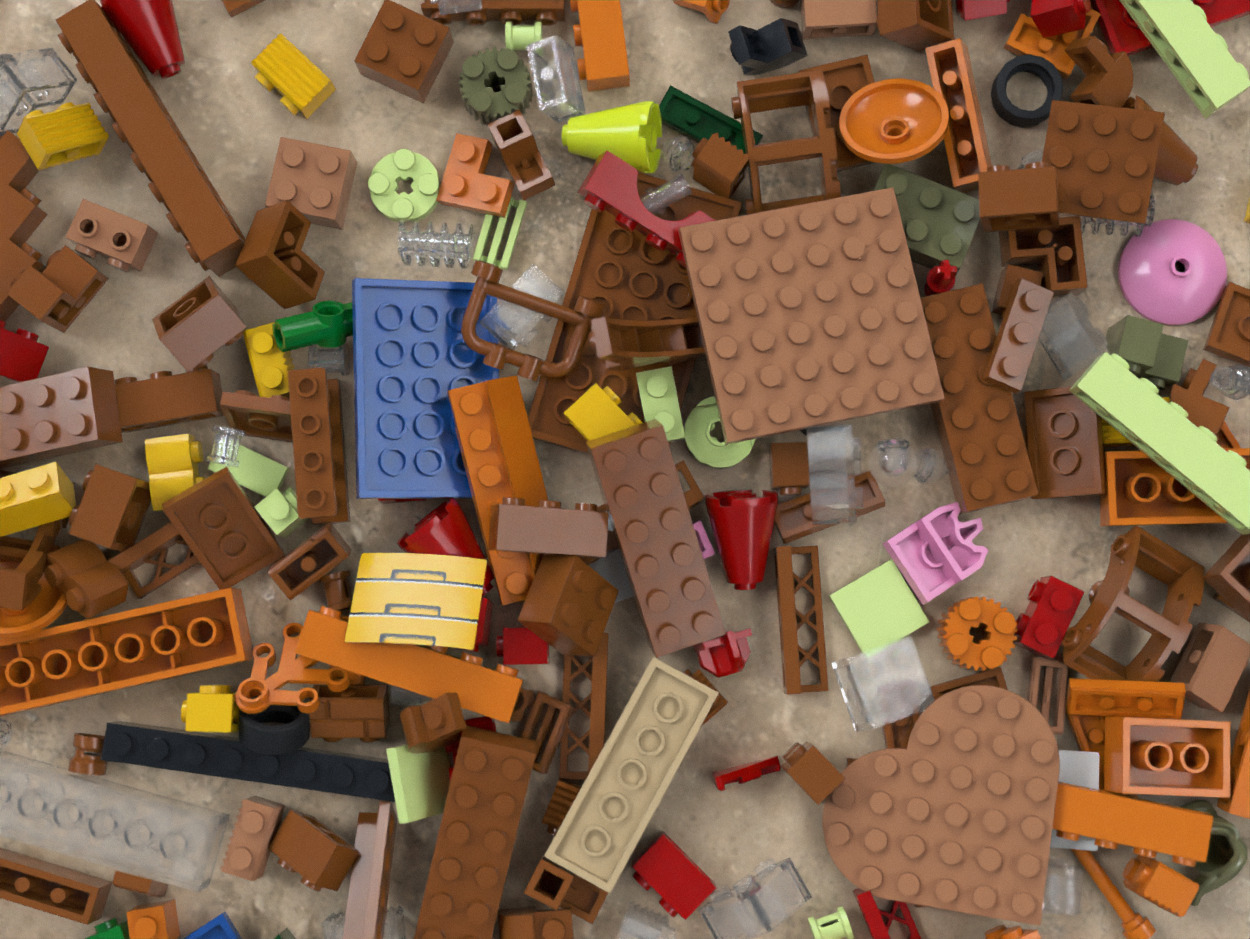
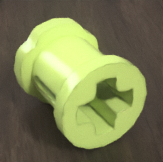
(519, 36)
(831, 926)

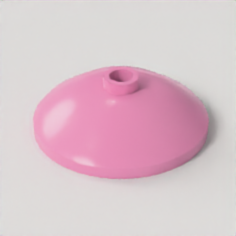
(1156, 287)

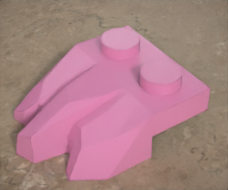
(937, 551)

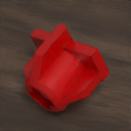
(724, 653)

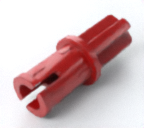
(940, 278)

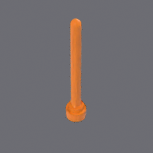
(1133, 923)

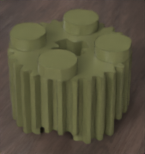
(494, 69)

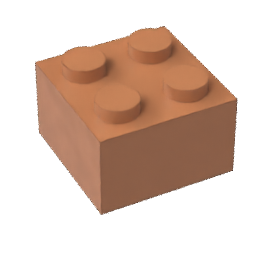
(313, 180)

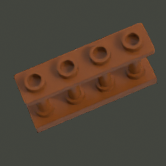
(318, 446)

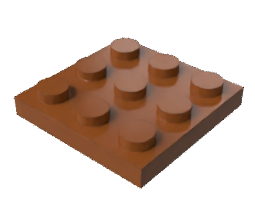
(1103, 159)

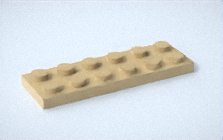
(631, 775)

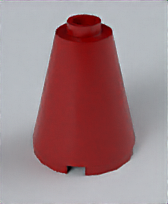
(150, 31)
(446, 533)
(742, 533)

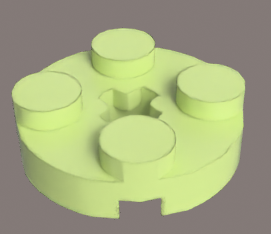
(425, 186)
(707, 448)

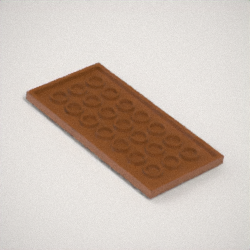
(634, 286)

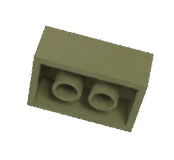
(933, 216)

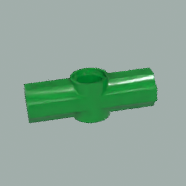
(325, 325)

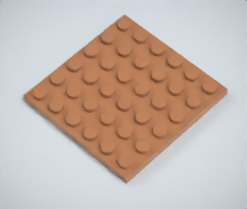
(810, 315)

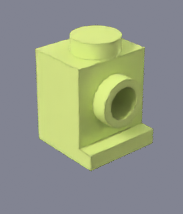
(281, 511)

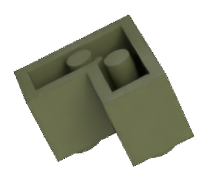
(1148, 350)

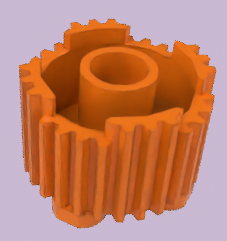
(997, 629)

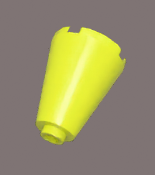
(624, 131)

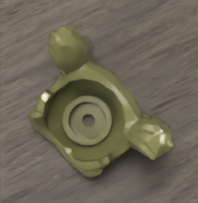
(1225, 852)

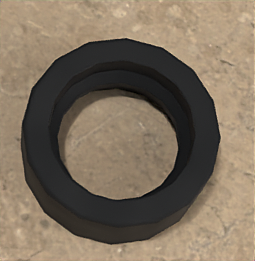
(1031, 64)
(274, 738)

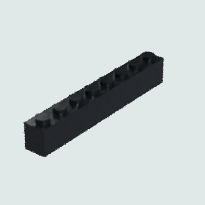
(230, 759)

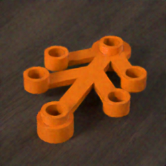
(290, 670)

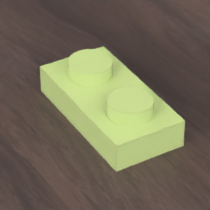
(661, 401)

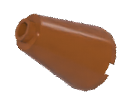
(1175, 159)

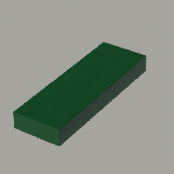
(699, 120)

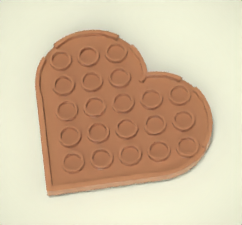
(956, 813)

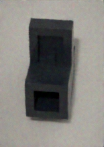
(767, 47)

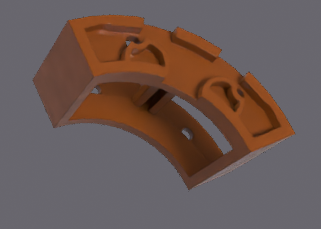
(782, 93)
(20, 585)
(1167, 629)

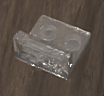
(883, 684)

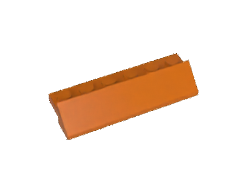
(499, 465)

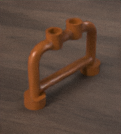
(529, 365)

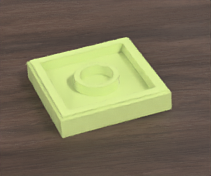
(878, 607)
(418, 782)

